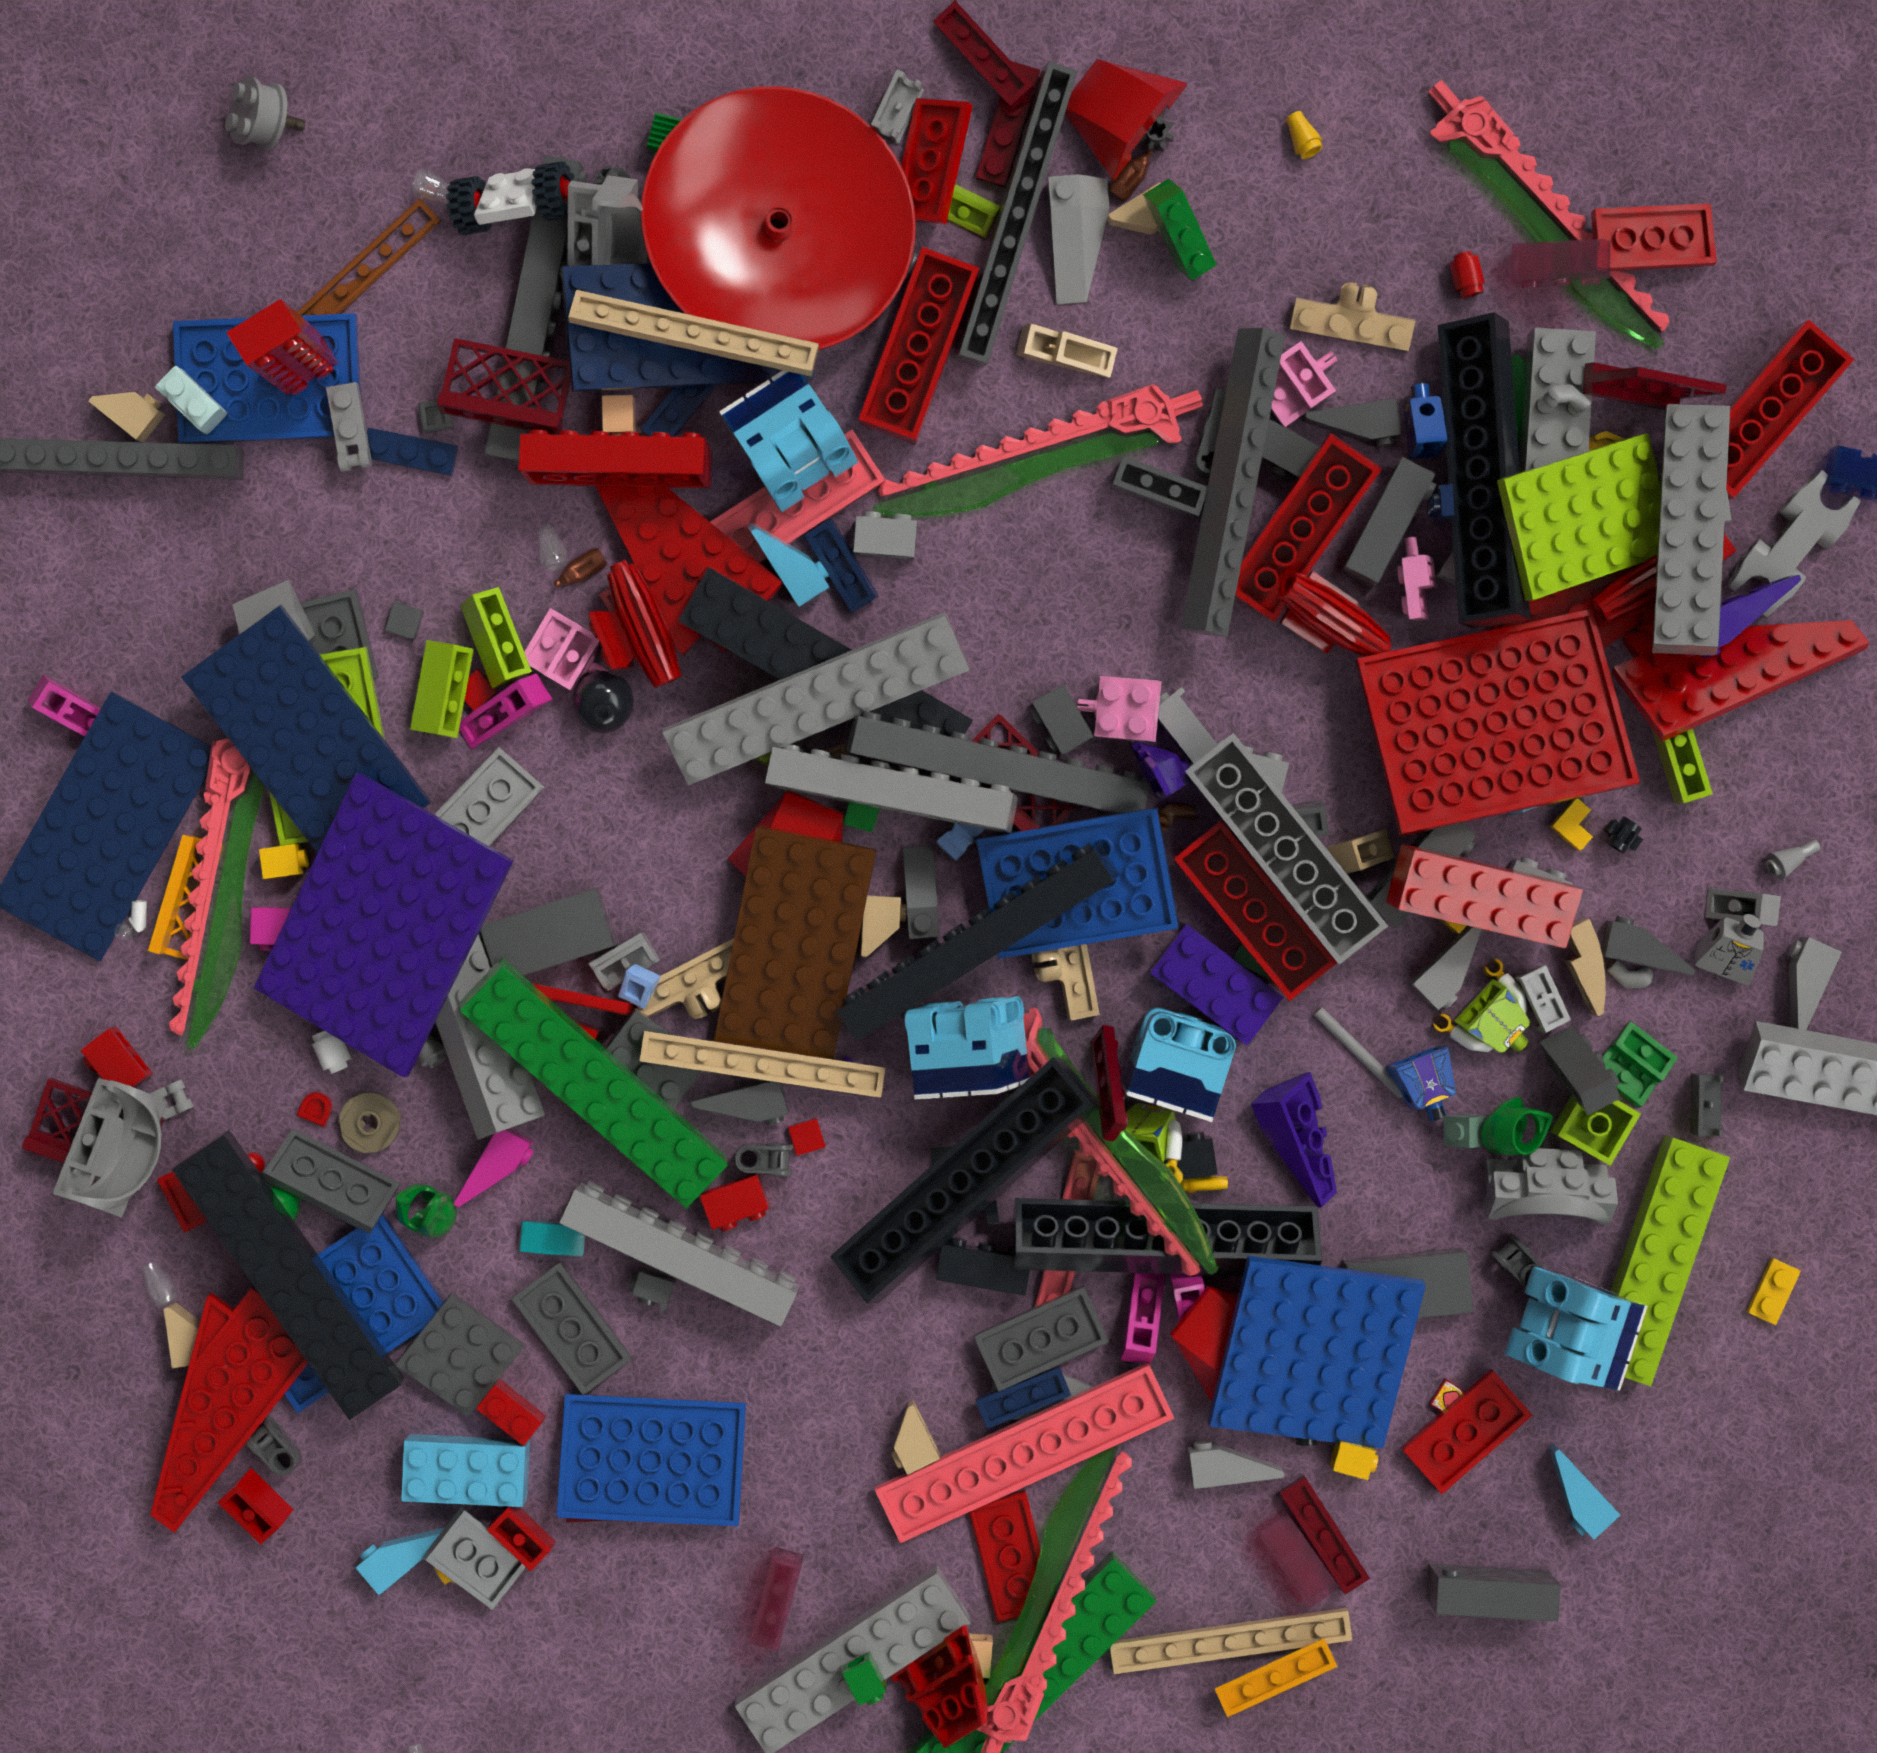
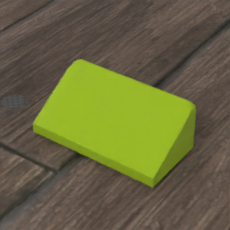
(972, 211)

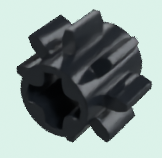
(1623, 835)

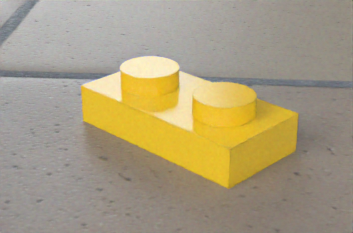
(1773, 1291)

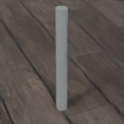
(1357, 1049)

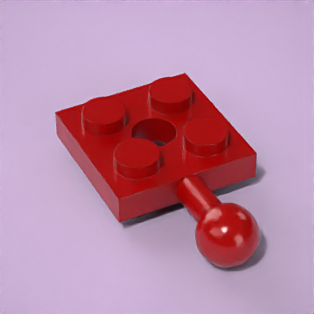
(182, 1204)

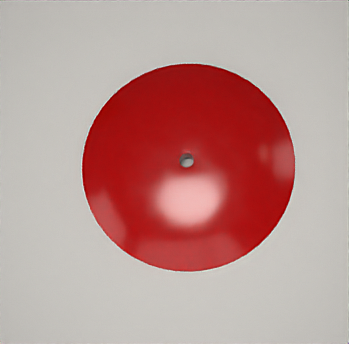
(791, 161)

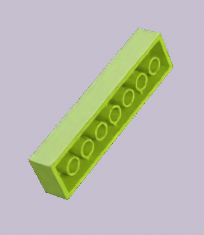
(1666, 1243)

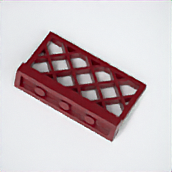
(1644, 385)
(493, 409)
(1021, 819)
(49, 1144)

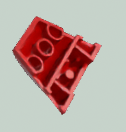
(1116, 108)
(795, 815)
(1204, 1334)
(947, 1687)

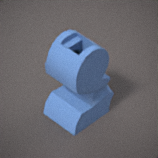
(956, 841)

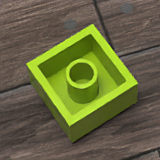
(1598, 1133)

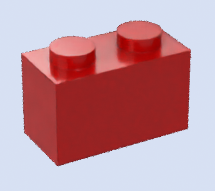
(115, 1059)
(735, 1202)
(511, 1412)
(255, 1506)
(521, 1536)

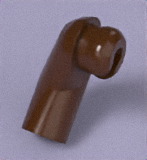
(1172, 810)

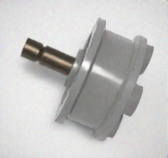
(259, 114)

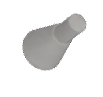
(1783, 862)
(432, 1052)

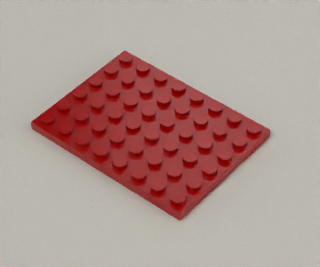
(1496, 722)

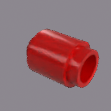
(1467, 274)

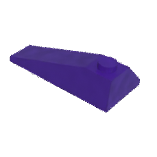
(1743, 610)
(1161, 768)
(1291, 1126)

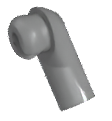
(1568, 394)
(1630, 979)

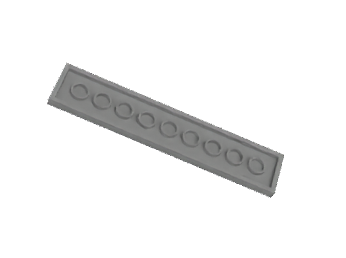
(816, 698)

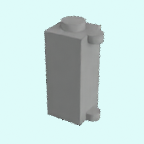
(1184, 727)

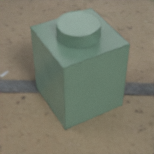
(1463, 1130)

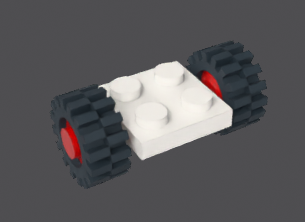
(509, 197)

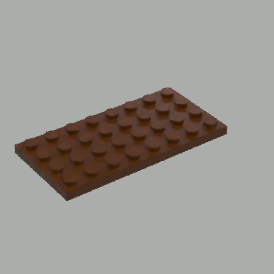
(794, 943)

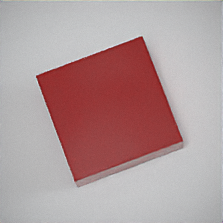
(478, 690)
(807, 1136)

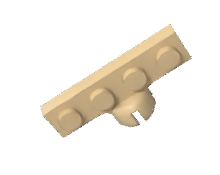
(1353, 319)
(1074, 972)
(692, 983)

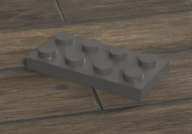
(331, 1181)
(572, 1328)
(1041, 1338)

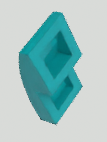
(550, 1239)

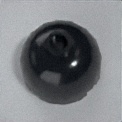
(603, 702)

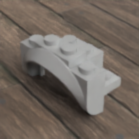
(605, 223)
(112, 1148)
(1549, 1184)

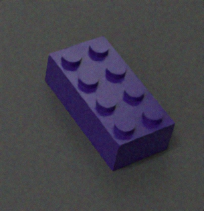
(1215, 984)

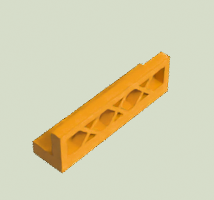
(173, 898)
(1275, 1677)

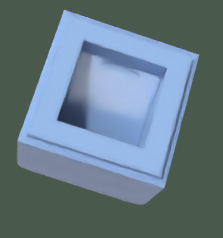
(638, 985)

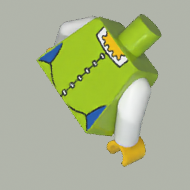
(1493, 1017)
(1158, 1132)

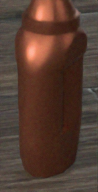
(1131, 176)
(582, 568)

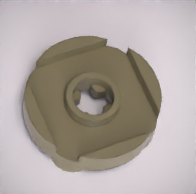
(353, 1126)

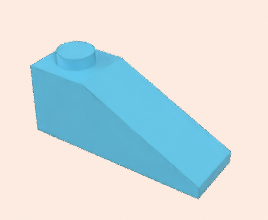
(796, 569)
(1583, 1501)
(394, 1558)

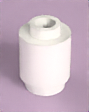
(330, 1052)

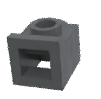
(652, 1288)

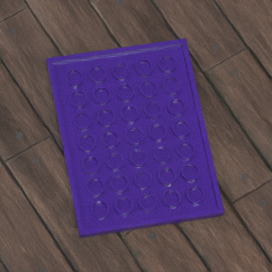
(383, 924)

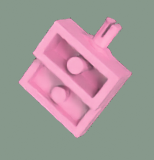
(1300, 384)
(1417, 575)
(563, 650)
(1125, 708)

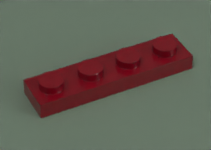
(983, 54)
(1005, 135)
(1108, 1083)
(1324, 1534)

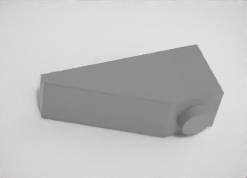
(1447, 971)
(1808, 976)
(1219, 1466)

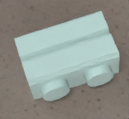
(191, 400)

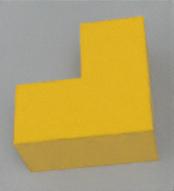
(1568, 824)

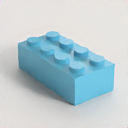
(465, 1470)

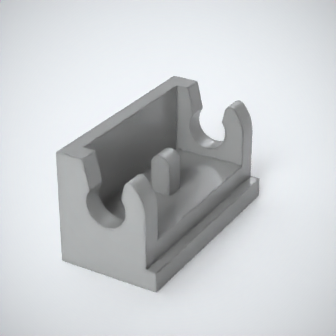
(897, 107)
(613, 965)
(1543, 998)

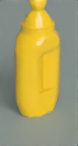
(1204, 1183)

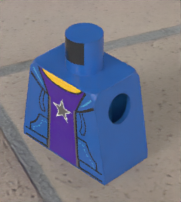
(1424, 424)
(1425, 1080)

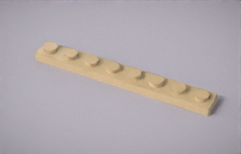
(693, 333)
(762, 1064)
(1230, 1640)

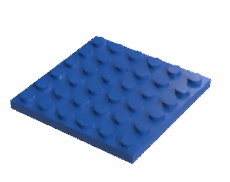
(1315, 1352)

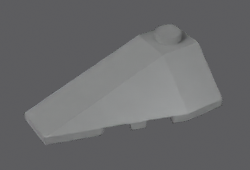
(1077, 226)

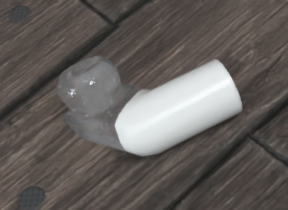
(134, 924)

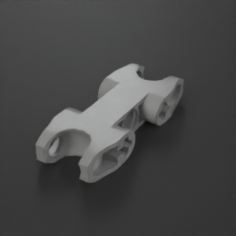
(1808, 524)

